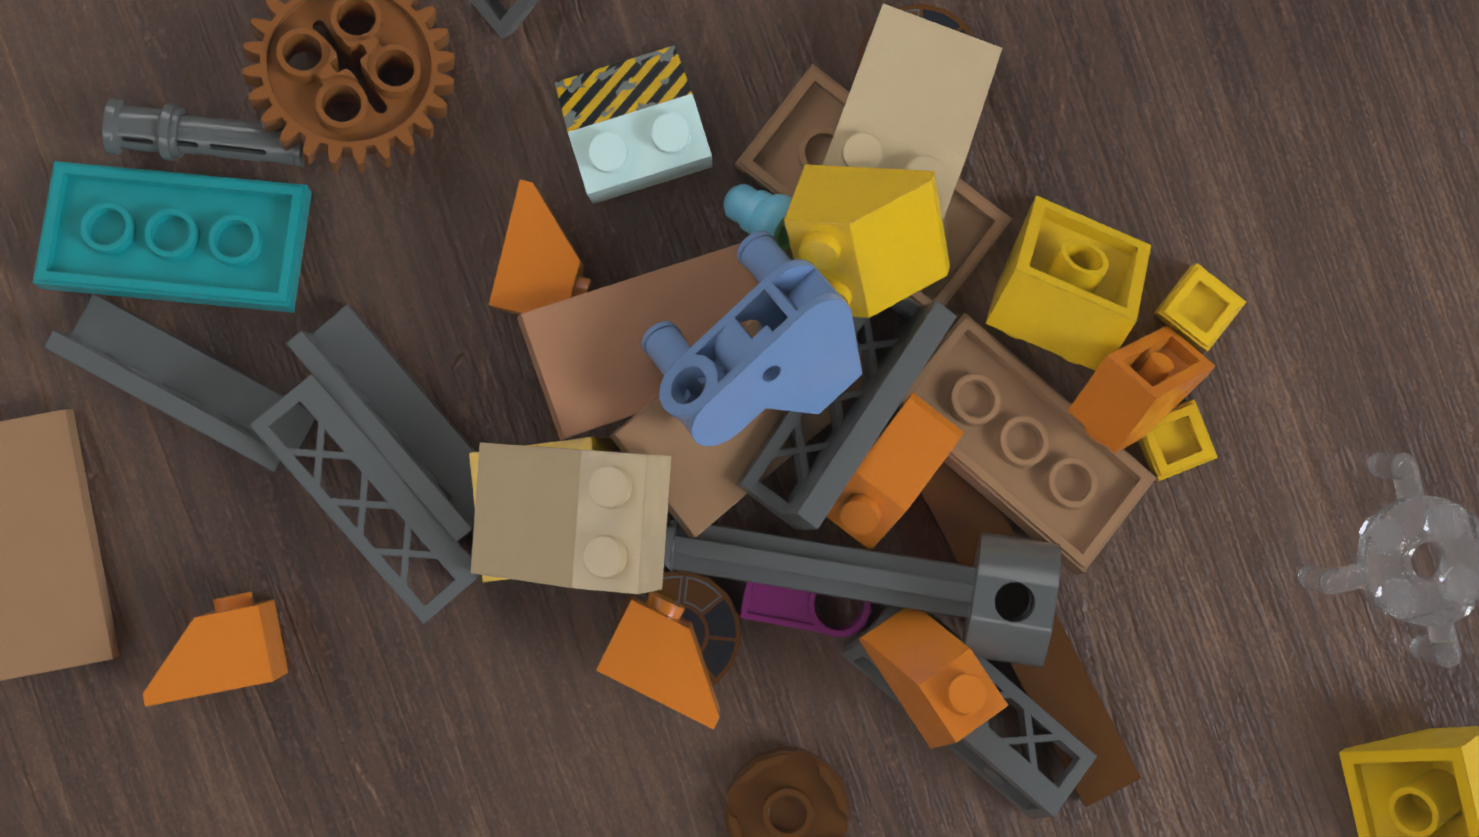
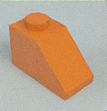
(536, 258)
(1139, 388)
(894, 471)
(222, 652)
(661, 658)
(933, 676)

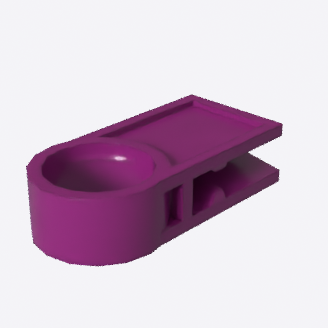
(793, 610)

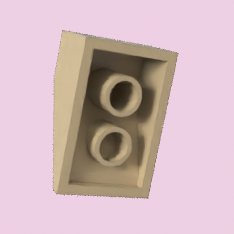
(915, 100)
(571, 517)

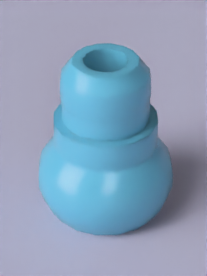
(758, 211)

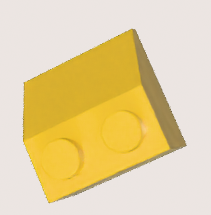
(869, 232)
(1070, 285)
(1416, 784)

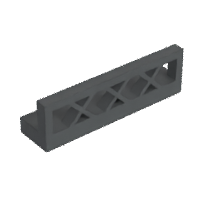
(179, 380)
(393, 415)
(857, 427)
(386, 481)
(991, 755)

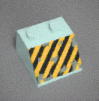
(633, 124)

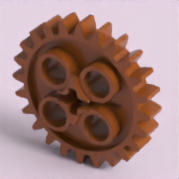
(302, 97)

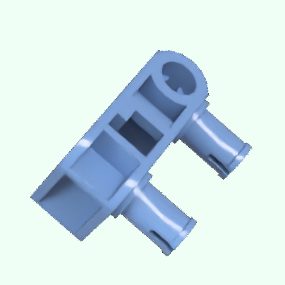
(793, 363)

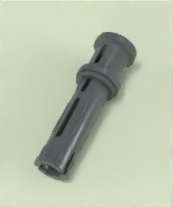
(175, 132)

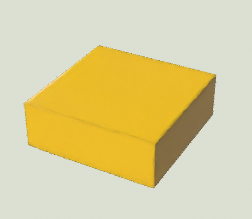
(1199, 307)
(1178, 442)

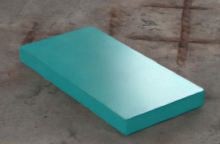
(173, 237)

